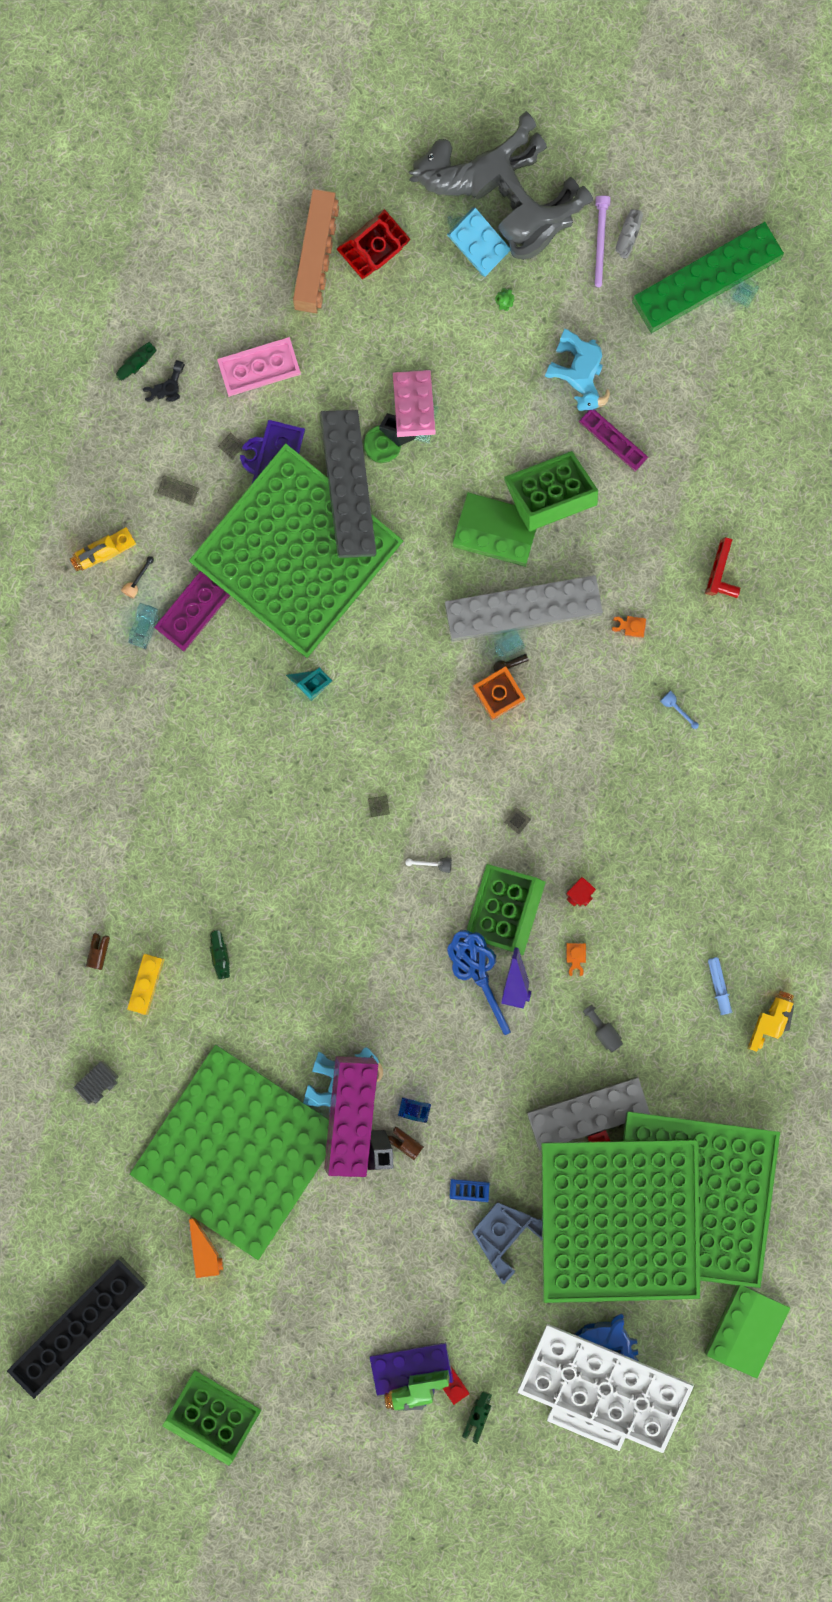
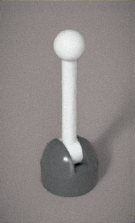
(443, 864)

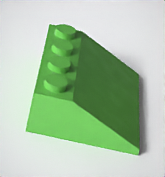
(551, 491)
(493, 530)
(506, 908)
(747, 1330)
(211, 1418)

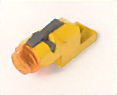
(102, 550)
(775, 1023)

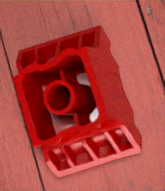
(373, 244)

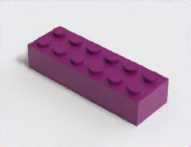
(351, 1116)

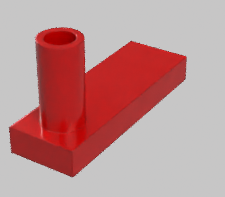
(715, 584)

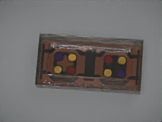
(178, 490)

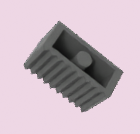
(96, 1082)

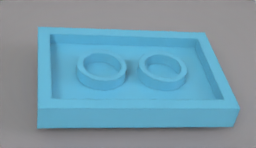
(479, 242)

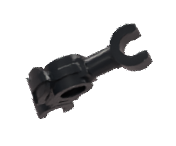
(168, 388)

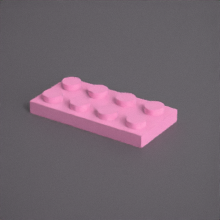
(259, 366)
(414, 403)

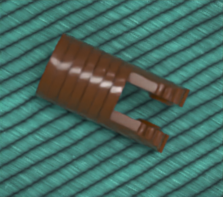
(97, 957)
(409, 1146)

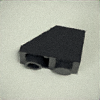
(380, 1151)

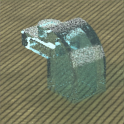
(144, 625)

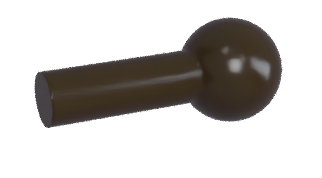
(511, 663)

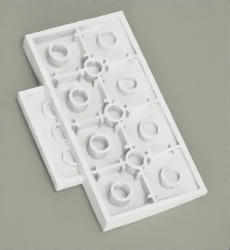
(603, 1391)

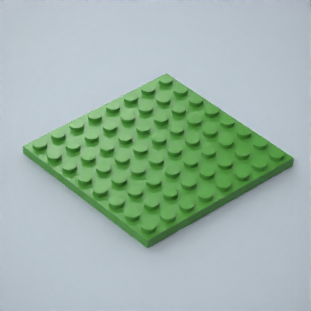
(281, 553)
(235, 1152)
(734, 1191)
(620, 1221)

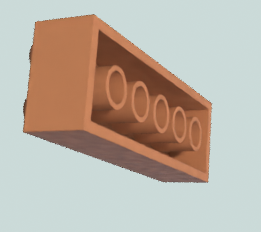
(315, 251)

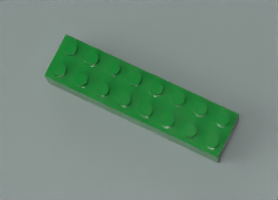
(707, 277)

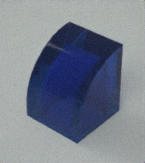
(414, 1110)

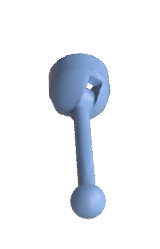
(670, 700)

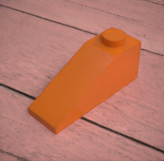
(205, 1255)

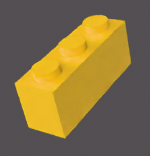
(145, 984)

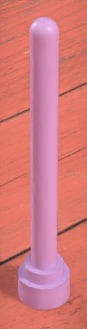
(602, 204)

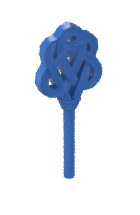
(472, 962)

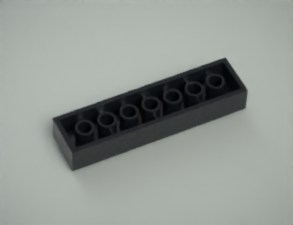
(77, 1327)

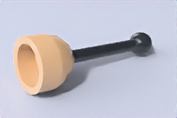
(131, 589)

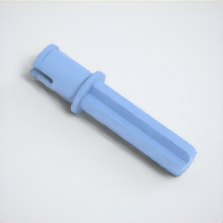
(719, 986)

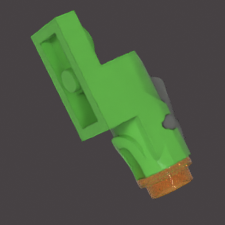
(418, 1393)

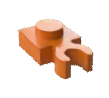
(633, 626)
(576, 954)

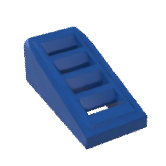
(485, 1184)

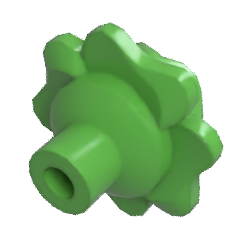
(505, 299)

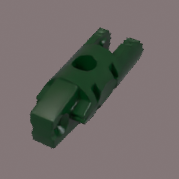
(137, 360)
(219, 955)
(483, 1408)

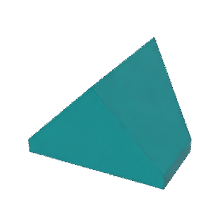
(310, 682)

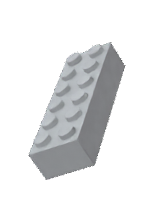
(587, 1112)

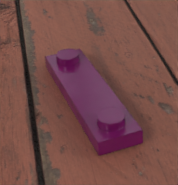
(613, 439)

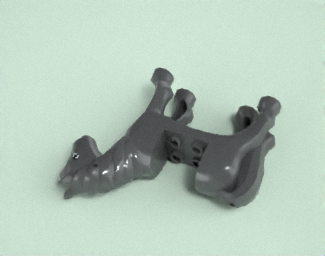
(530, 223)

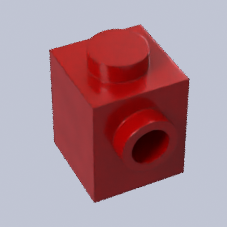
(580, 893)

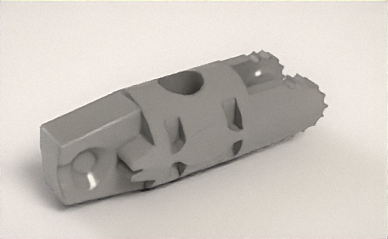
(629, 233)

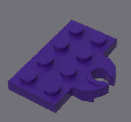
(266, 448)
(394, 1368)

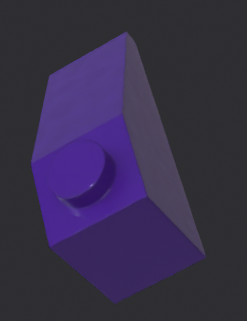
(517, 983)

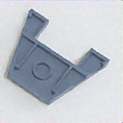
(498, 1232)

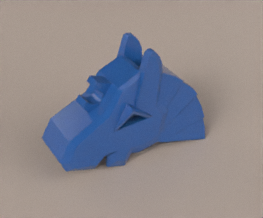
(610, 1335)

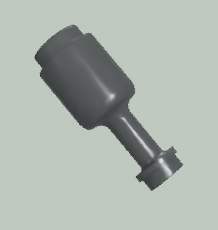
(605, 1031)

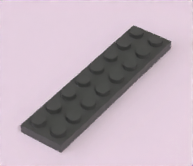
(347, 483)

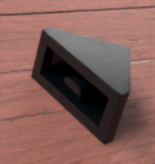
(389, 428)

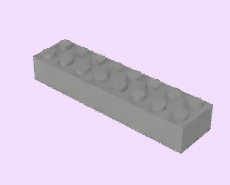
(523, 608)

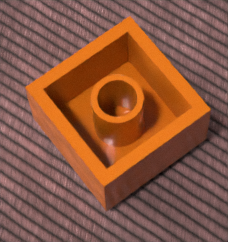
(498, 693)

